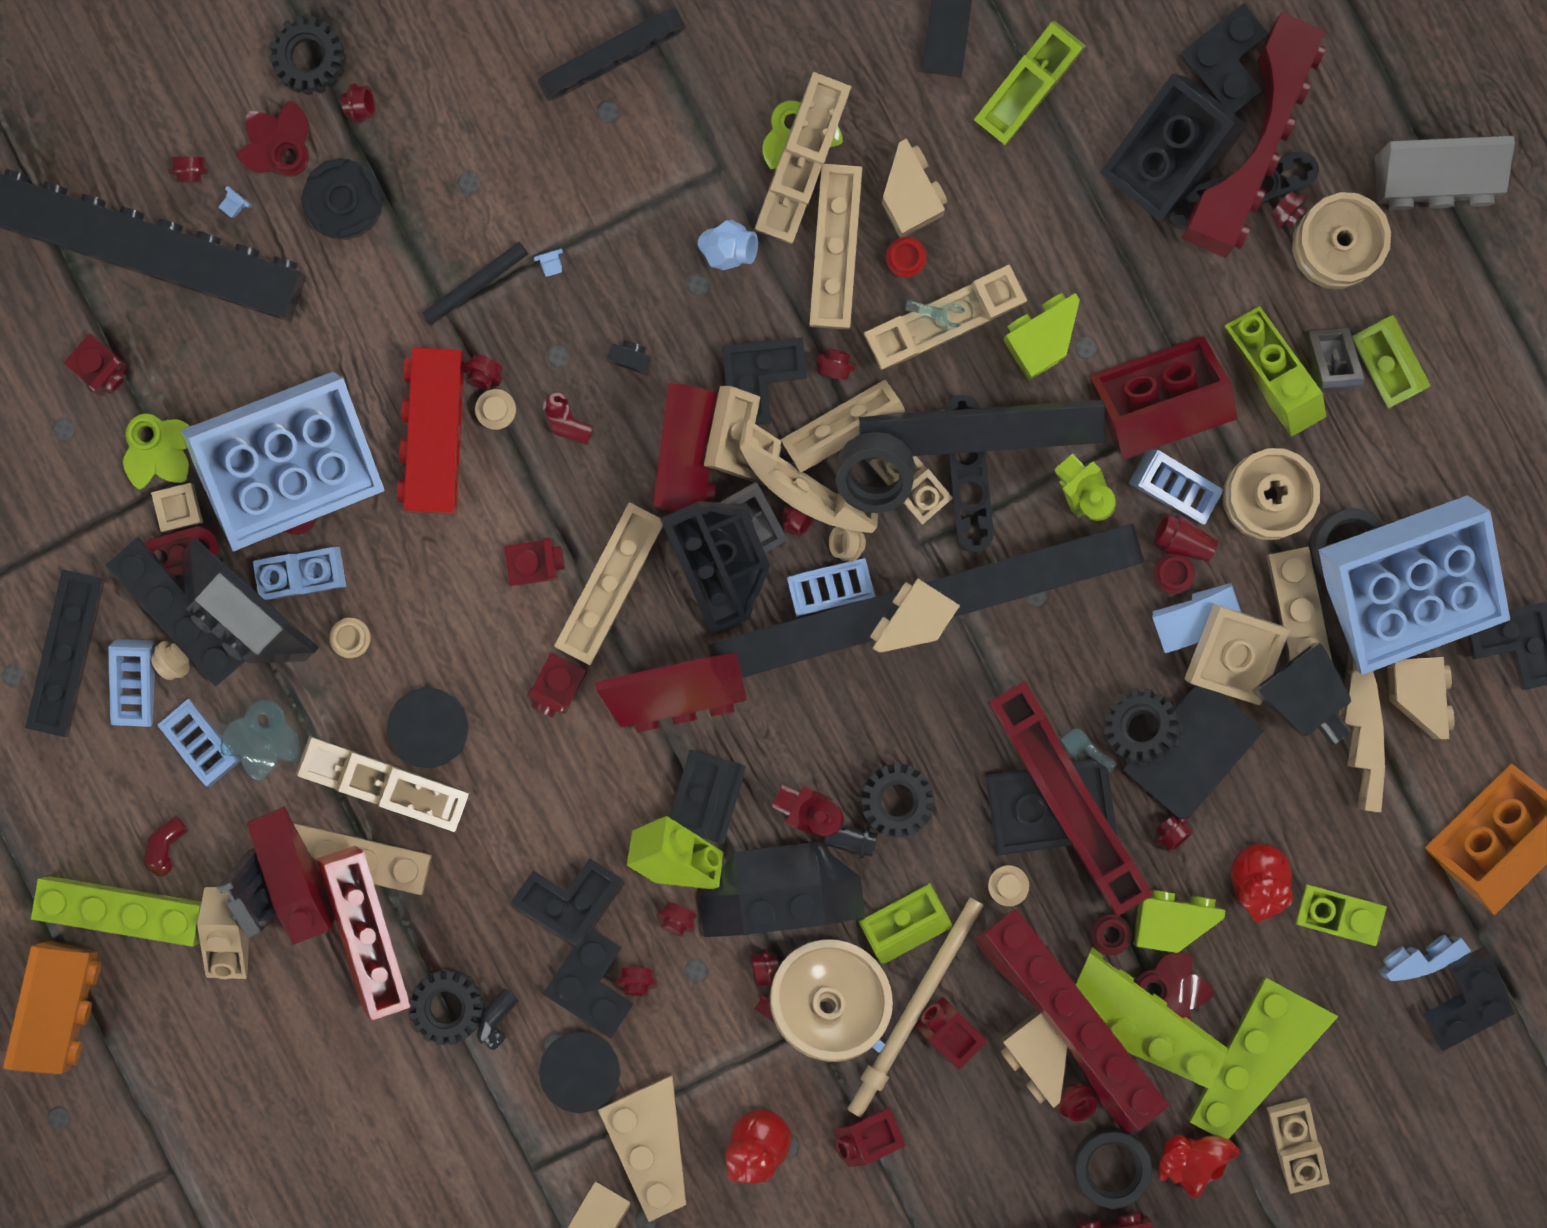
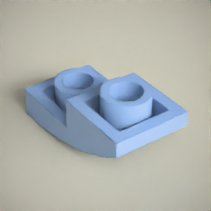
(299, 573)
(1184, 623)
(1410, 963)

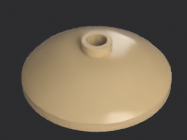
(848, 981)

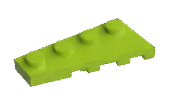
(1147, 1024)
(1261, 1052)

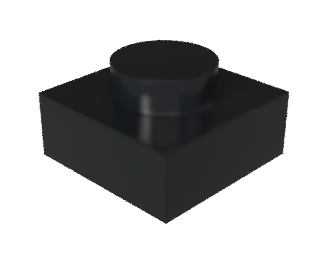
(630, 356)

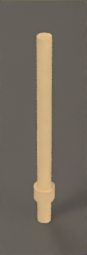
(875, 1076)

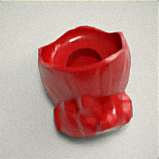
(1262, 880)
(757, 1146)
(1196, 1161)

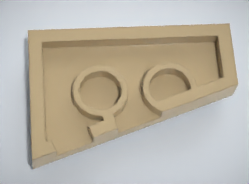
(649, 1145)

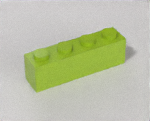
(116, 910)

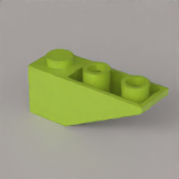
(1277, 371)

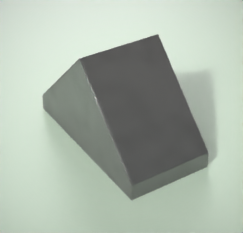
(1334, 360)
(761, 515)

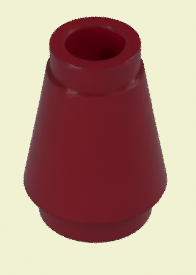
(1184, 538)

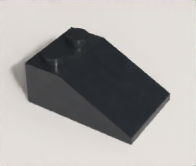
(1172, 146)

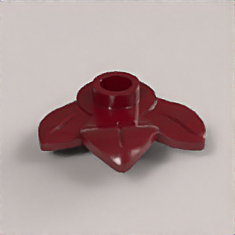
(273, 138)
(1177, 985)

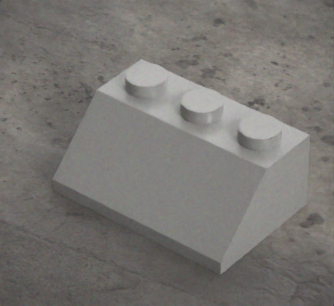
(1443, 171)

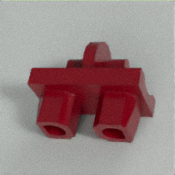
(809, 811)

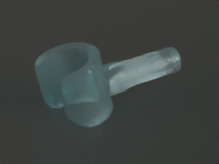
(936, 313)
(1077, 742)

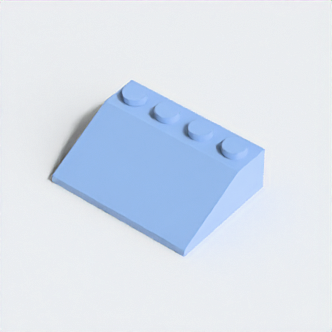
(283, 460)
(1416, 583)

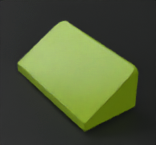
(1390, 361)
(905, 924)

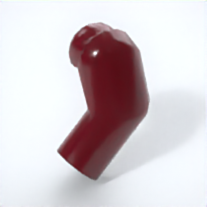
(562, 421)
(158, 844)

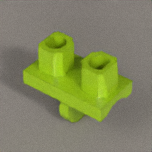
(1085, 489)

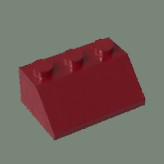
(1164, 397)
(683, 449)
(674, 692)

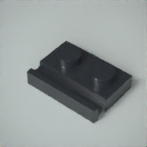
(707, 795)
(248, 895)

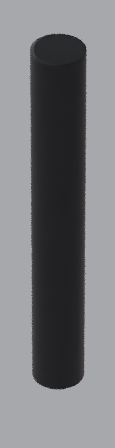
(475, 283)

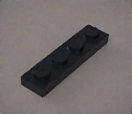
(166, 603)
(65, 653)

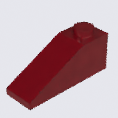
(291, 876)

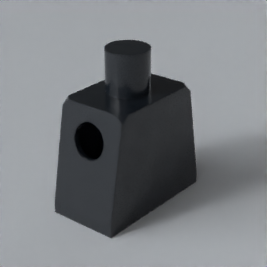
(1308, 694)

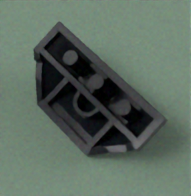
(719, 559)
(237, 613)
(781, 892)

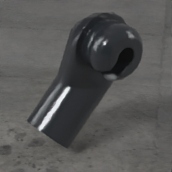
(491, 1018)

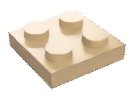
(1236, 653)

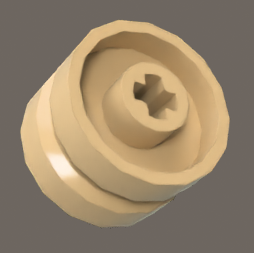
(1338, 217)
(1295, 491)

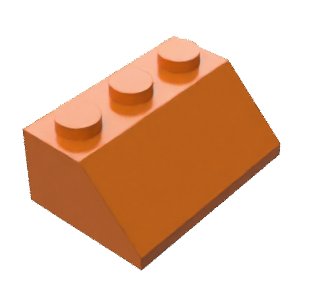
(1496, 840)
(52, 1008)

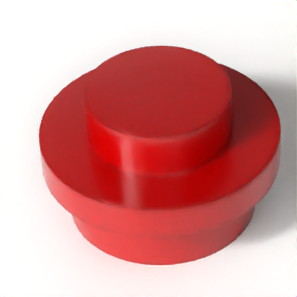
(906, 257)

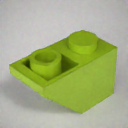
(1044, 339)
(674, 855)
(1341, 915)
(1173, 924)

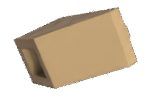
(909, 195)
(918, 620)
(1420, 693)
(221, 938)
(1040, 1053)

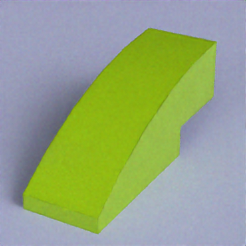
(1030, 82)

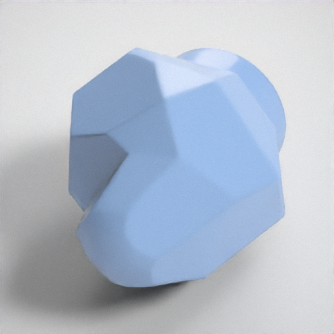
(728, 245)

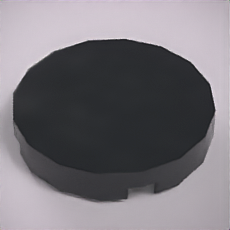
(342, 199)
(428, 727)
(579, 1071)

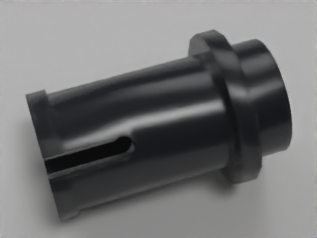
(853, 840)

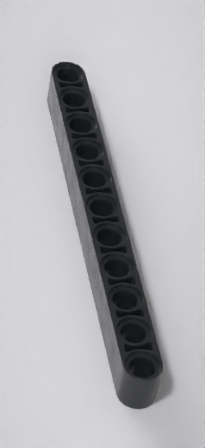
(969, 589)

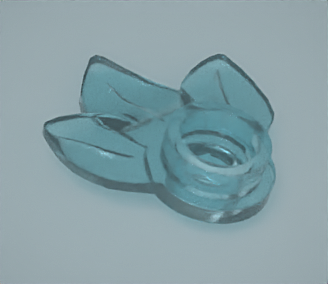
(260, 745)

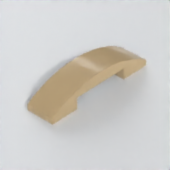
(918, 333)
(798, 488)

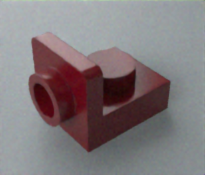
(97, 366)
(534, 562)
(556, 685)
(950, 1032)
(868, 1138)

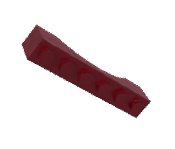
(1284, 65)
(1069, 798)
(1107, 1064)

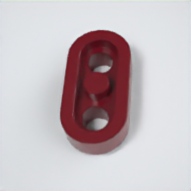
(176, 543)

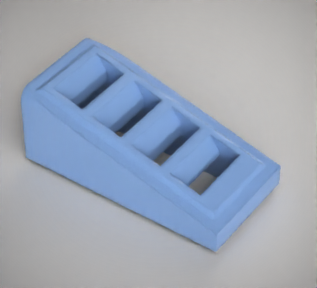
(1146, 471)
(797, 594)
(117, 664)
(220, 768)

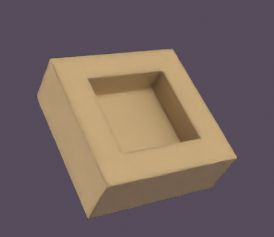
(177, 507)

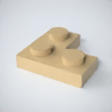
(723, 449)

